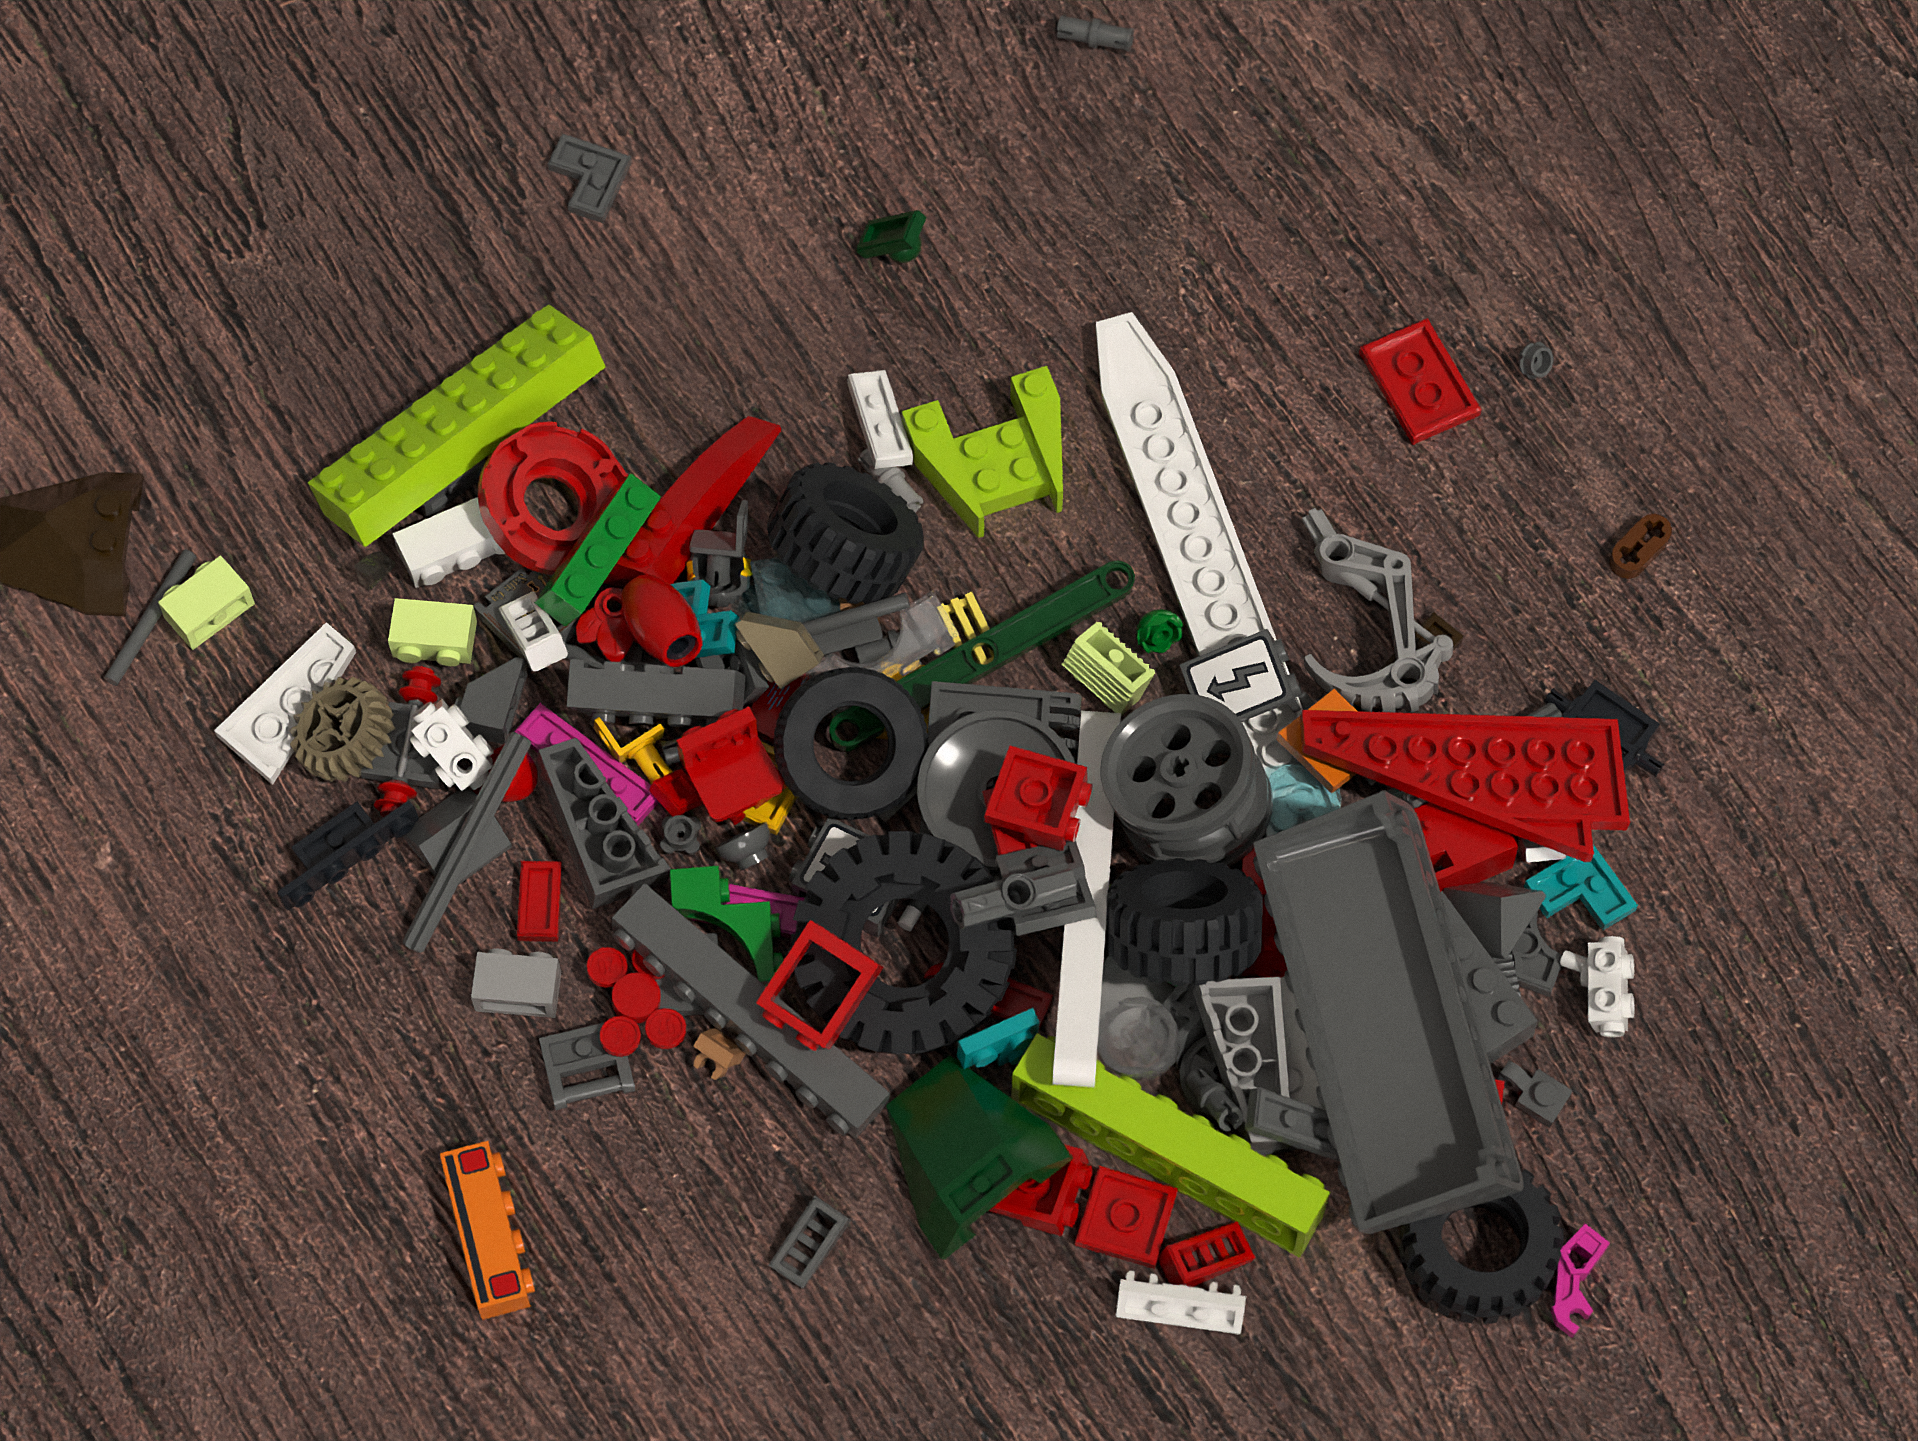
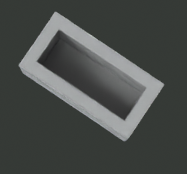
(516, 983)

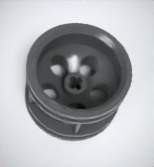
(1173, 741)

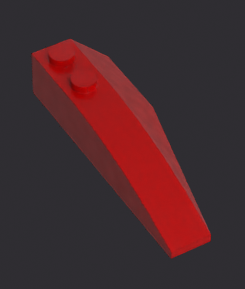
(694, 503)

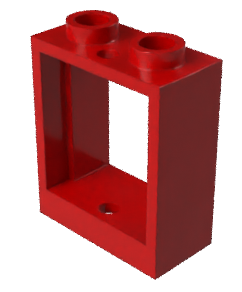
(807, 1034)

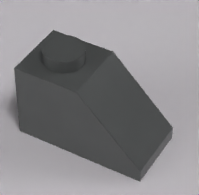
(493, 701)

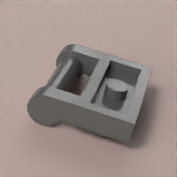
(579, 1053)

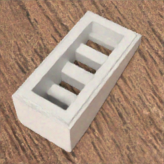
(534, 633)

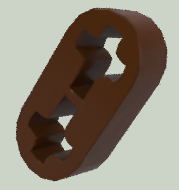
(1634, 540)

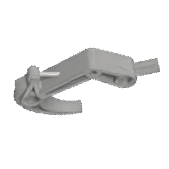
(1371, 571)

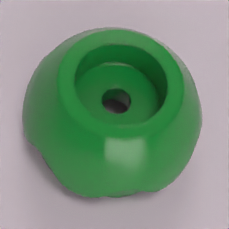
(1158, 630)

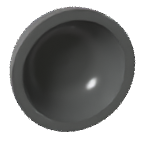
(746, 847)

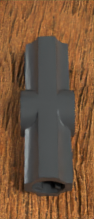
(992, 902)

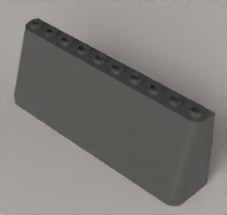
(1386, 1015)

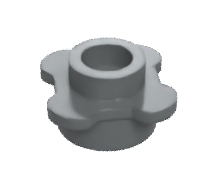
(678, 824)

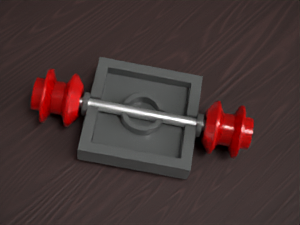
(401, 761)

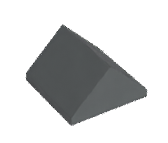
(439, 827)
(1495, 912)

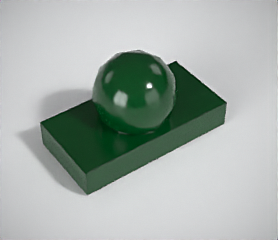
(893, 236)

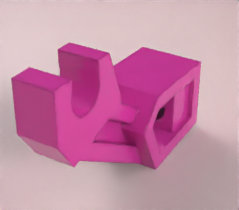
(1567, 1295)

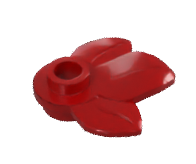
(606, 627)

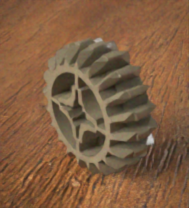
(342, 729)

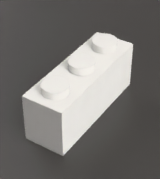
(445, 544)

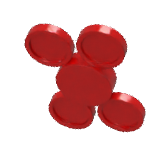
(634, 1000)

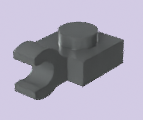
(1539, 1096)

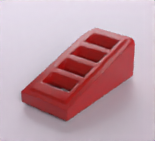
(1182, 1267)

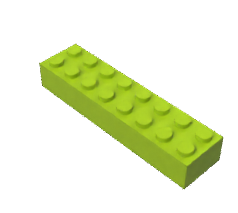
(456, 425)
(1175, 1148)

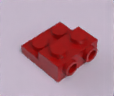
(1039, 797)
(1049, 1204)

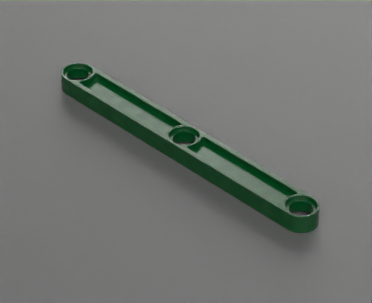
(1006, 640)

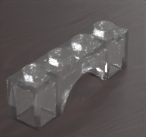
(922, 630)

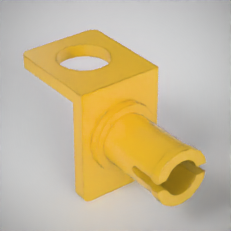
(640, 749)

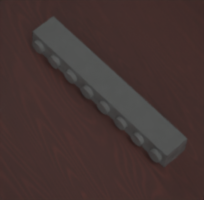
(729, 998)

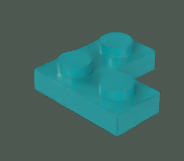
(716, 628)
(1588, 881)
(1000, 1042)

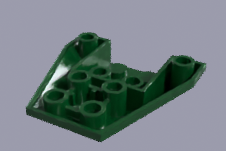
(966, 1150)

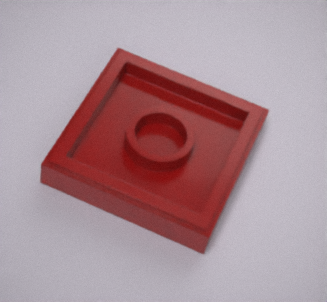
(1126, 1217)

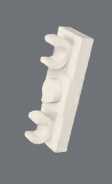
(1181, 1305)

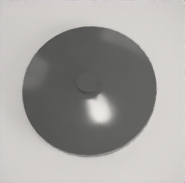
(968, 761)

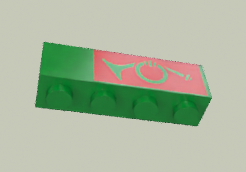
(597, 550)

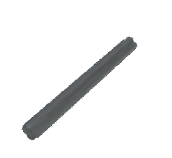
(466, 842)

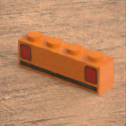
(485, 1229)

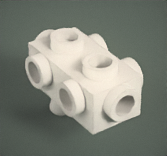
(444, 736)
(1607, 977)

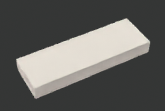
(880, 419)

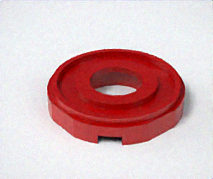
(537, 453)

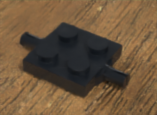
(1634, 726)

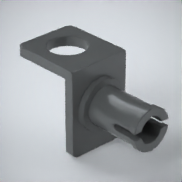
(720, 547)

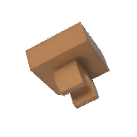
(720, 1049)

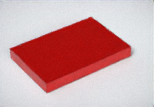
(1420, 381)

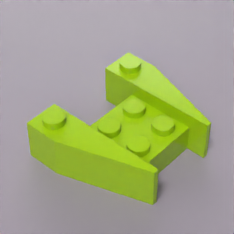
(996, 464)

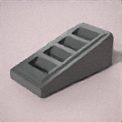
(822, 1250)

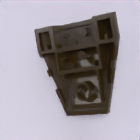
(72, 541)

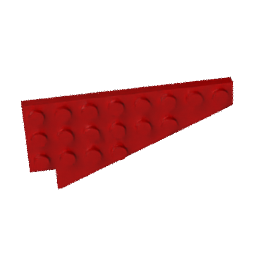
(1516, 773)

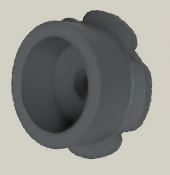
(1535, 360)

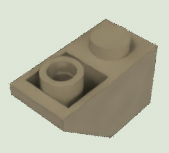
(781, 646)

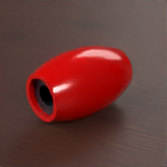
(661, 620)

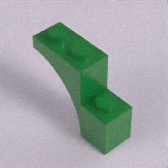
(700, 896)

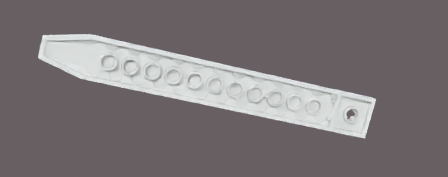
(1185, 508)

